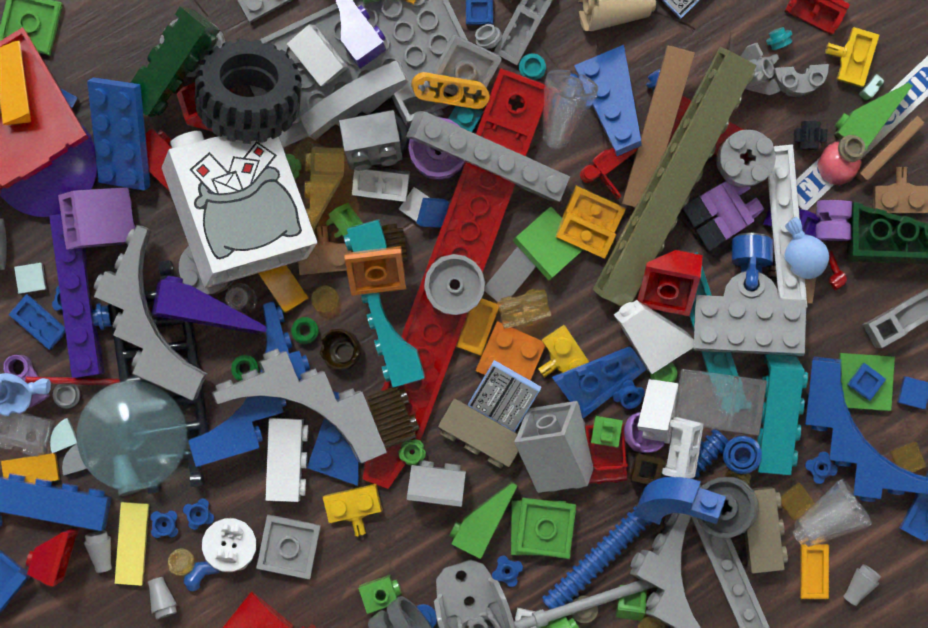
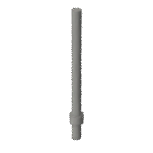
(542, 618)

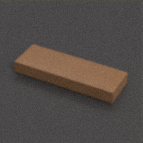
(890, 149)

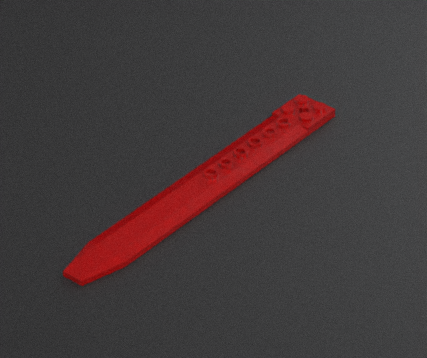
(469, 232)

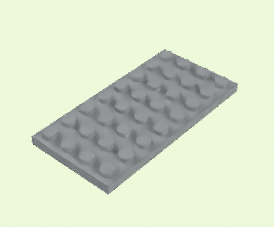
(413, 35)

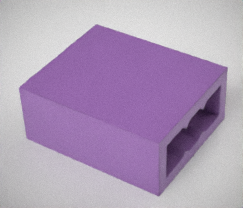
(96, 217)

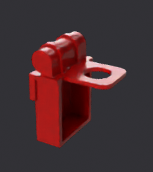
(603, 164)
(607, 461)

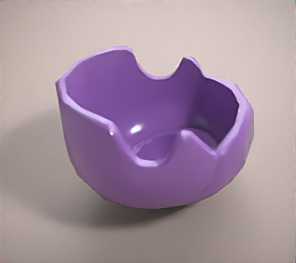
(634, 437)

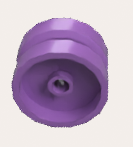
(432, 165)

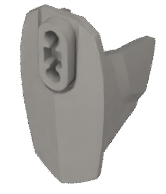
(489, 605)

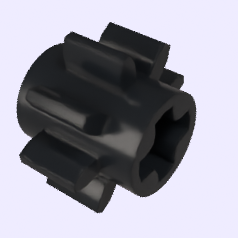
(810, 135)

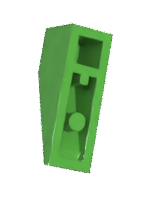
(870, 118)
(479, 525)

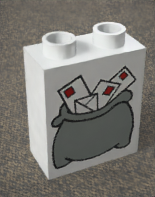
(237, 206)

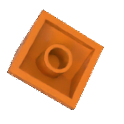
(375, 270)

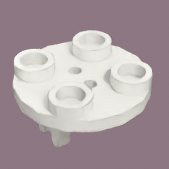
(225, 557)

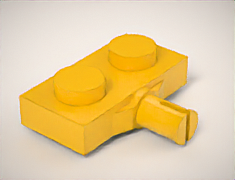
(855, 56)
(563, 351)
(353, 506)

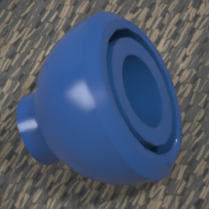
(742, 454)

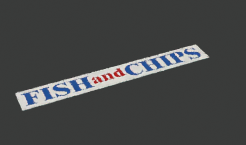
(811, 184)

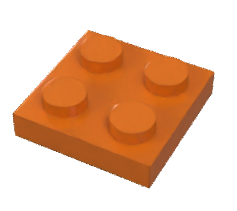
(512, 349)

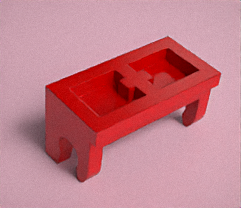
(819, 13)

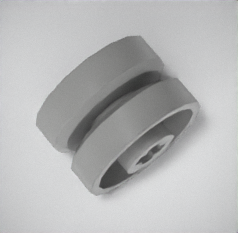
(448, 299)

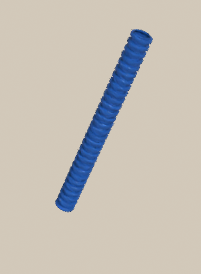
(621, 536)

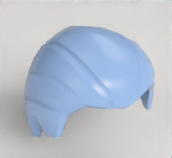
(805, 253)
(17, 394)

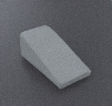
(509, 275)

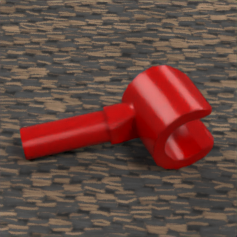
(839, 278)

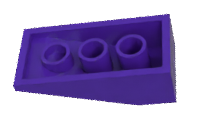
(191, 305)

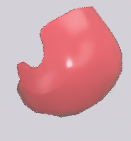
(835, 168)

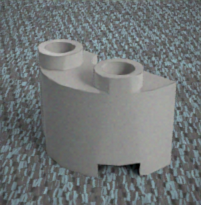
(800, 84)
(409, 104)

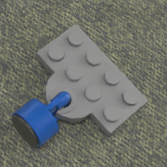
(750, 313)

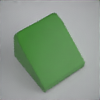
(632, 606)

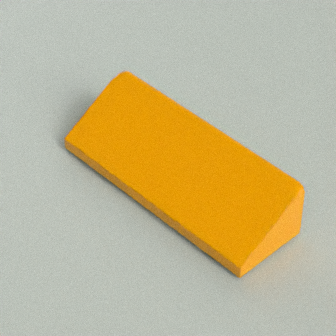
(13, 85)
(284, 287)

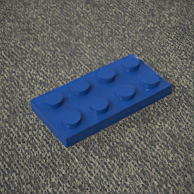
(119, 133)

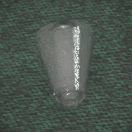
(565, 105)
(832, 516)

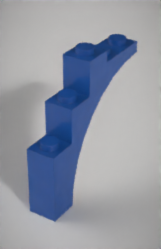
(237, 432)
(848, 445)

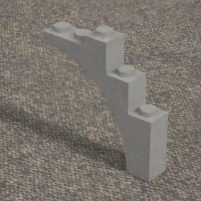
(126, 290)
(278, 379)
(663, 572)

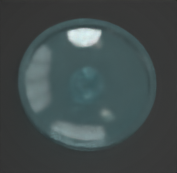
(131, 435)

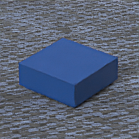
(479, 12)
(432, 212)
(866, 381)
(913, 392)

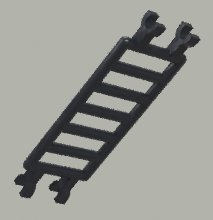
(187, 345)

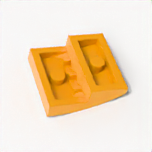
(590, 222)

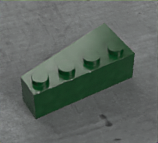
(174, 59)
(886, 237)

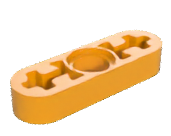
(429, 94)

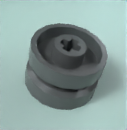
(744, 505)
(399, 614)

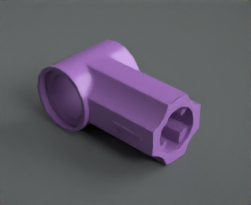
(28, 371)

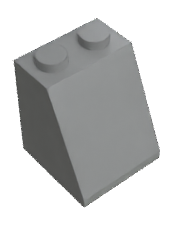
(555, 447)

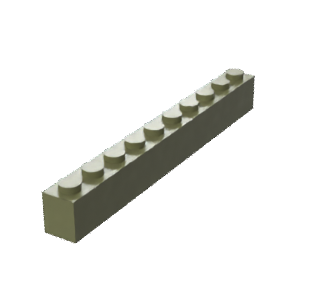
(675, 176)

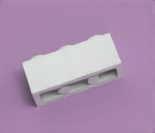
(286, 459)

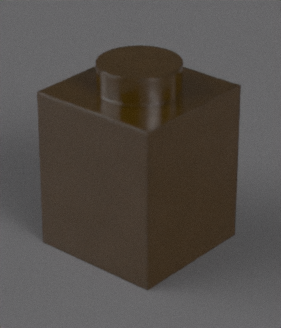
(646, 468)

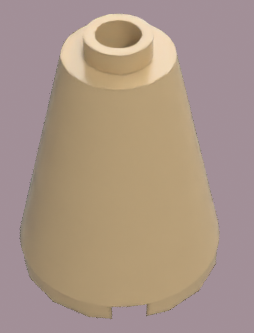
(608, 13)

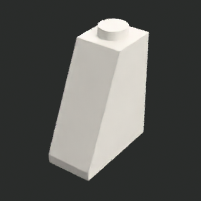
(652, 335)

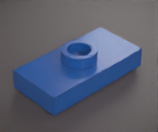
(38, 322)

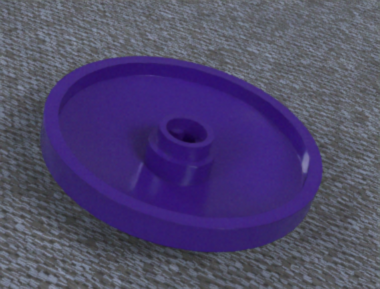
(68, 173)

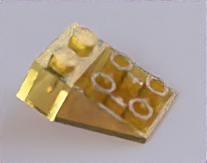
(326, 176)

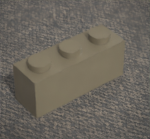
(479, 433)
(763, 538)

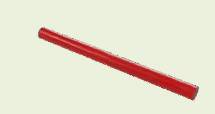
(76, 381)

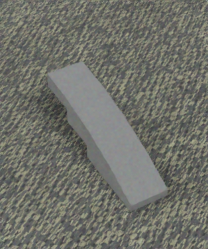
(521, 29)
(359, 95)

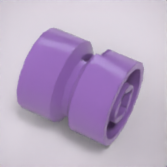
(834, 220)

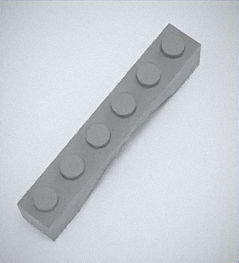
(487, 155)

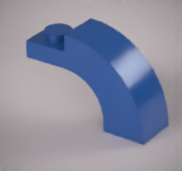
(678, 496)

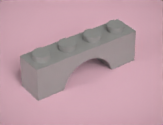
(898, 320)

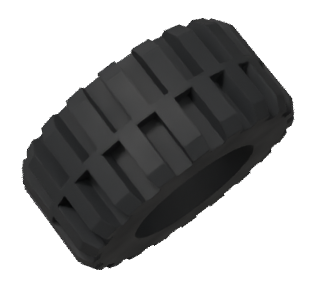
(241, 116)

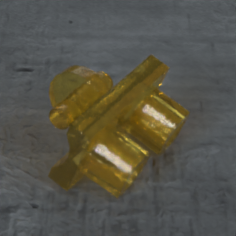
(524, 308)

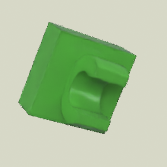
(343, 218)
(606, 431)

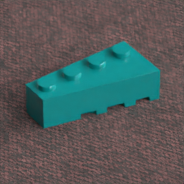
(781, 414)

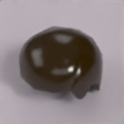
(340, 349)

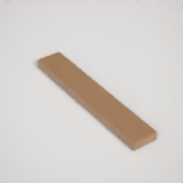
(659, 121)

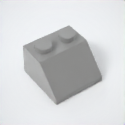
(436, 483)

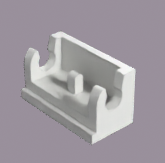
(317, 55)
(381, 183)
(658, 410)
(683, 448)

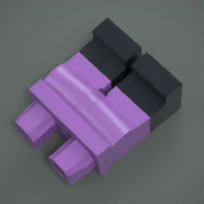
(730, 213)

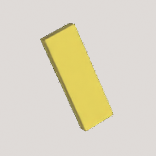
(132, 543)

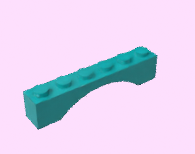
(401, 358)

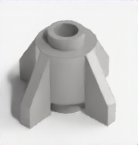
(763, 70)

